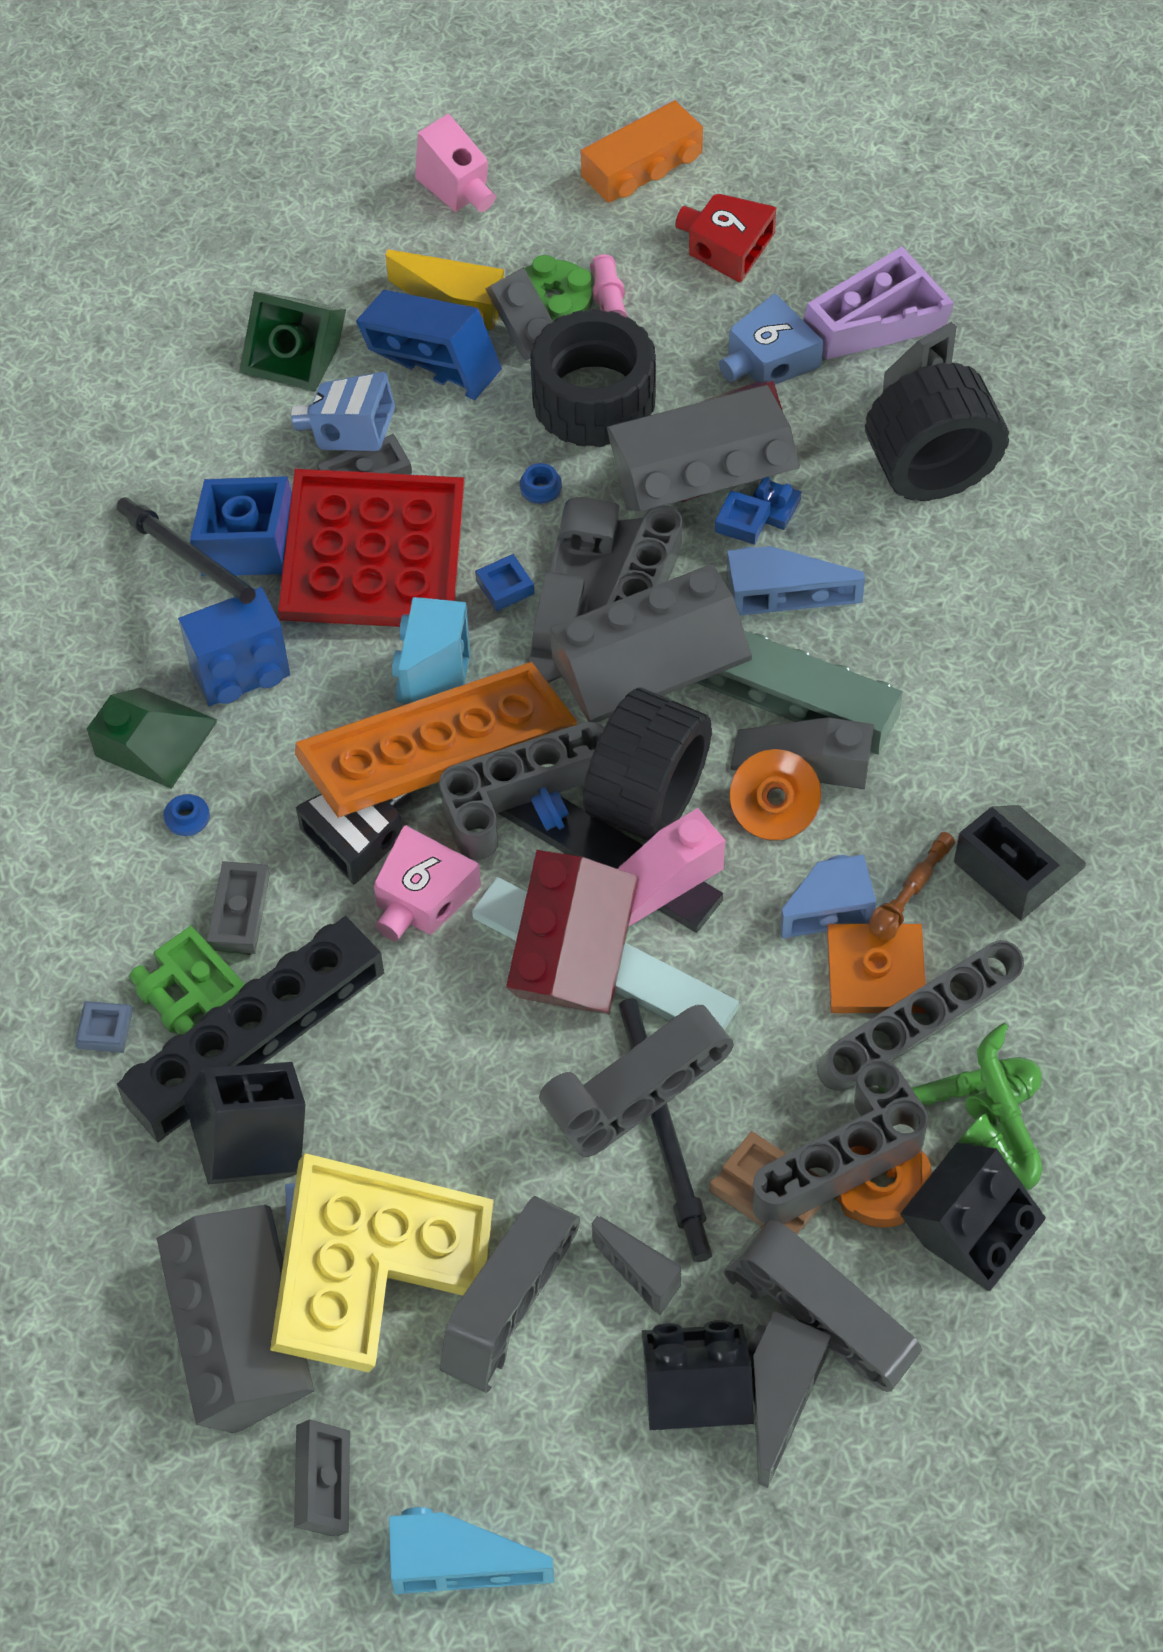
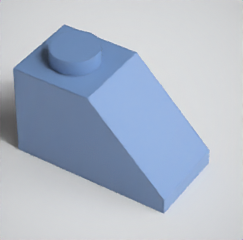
(830, 894)

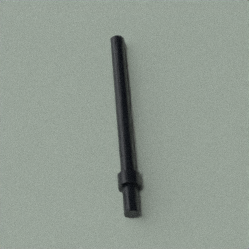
(148, 522)
(688, 1208)

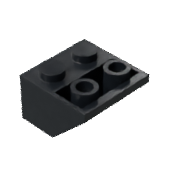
(1015, 858)
(247, 1121)
(974, 1213)
(697, 1376)

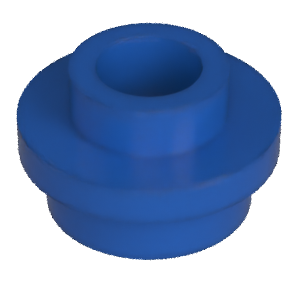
(540, 474)
(550, 808)
(189, 824)

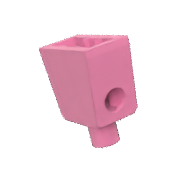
(452, 166)

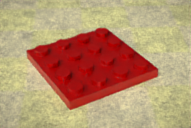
(369, 545)

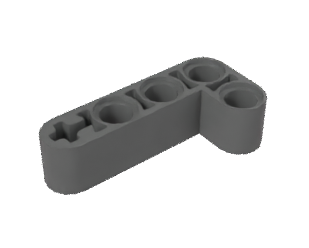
(521, 765)
(637, 1082)
(834, 1153)
(504, 1292)
(820, 1296)

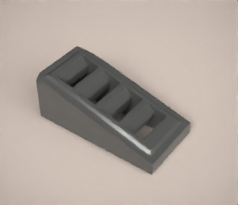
(644, 1268)

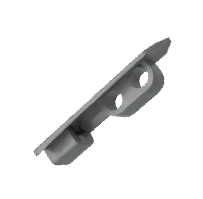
(582, 570)

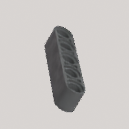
(651, 553)
(935, 1000)

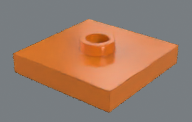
(871, 971)

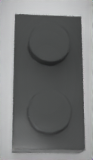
(520, 309)
(388, 459)
(238, 907)
(322, 1478)

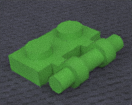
(198, 973)

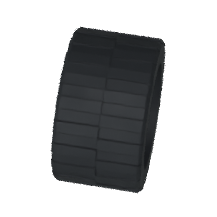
(584, 341)
(936, 431)
(646, 763)

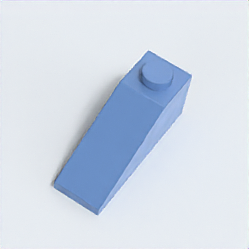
(782, 580)

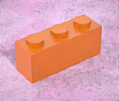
(641, 151)

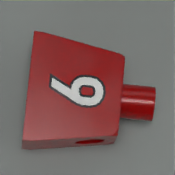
(728, 233)

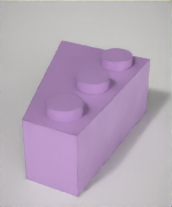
(878, 307)

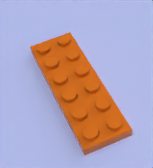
(422, 739)

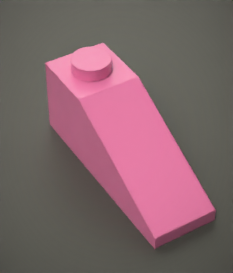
(674, 862)

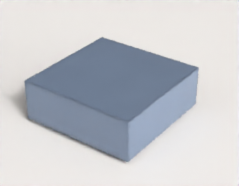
(104, 1026)

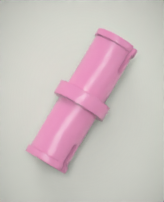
(608, 289)

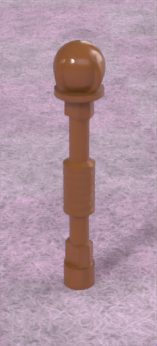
(889, 916)

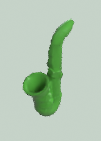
(1021, 1074)
(1011, 1134)

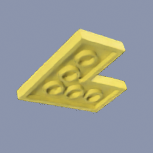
(351, 1235)

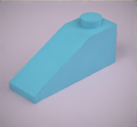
(450, 1554)

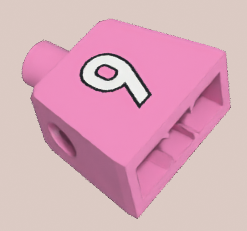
(422, 884)

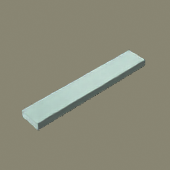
(640, 976)

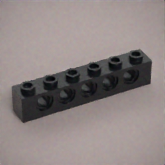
(281, 1022)

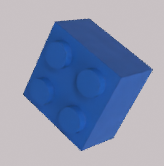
(244, 523)
(235, 648)

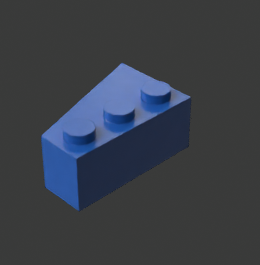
(432, 335)

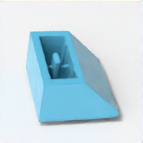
(433, 649)

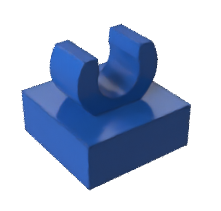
(783, 501)
(742, 517)
(504, 582)

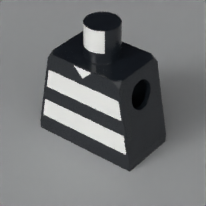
(354, 840)

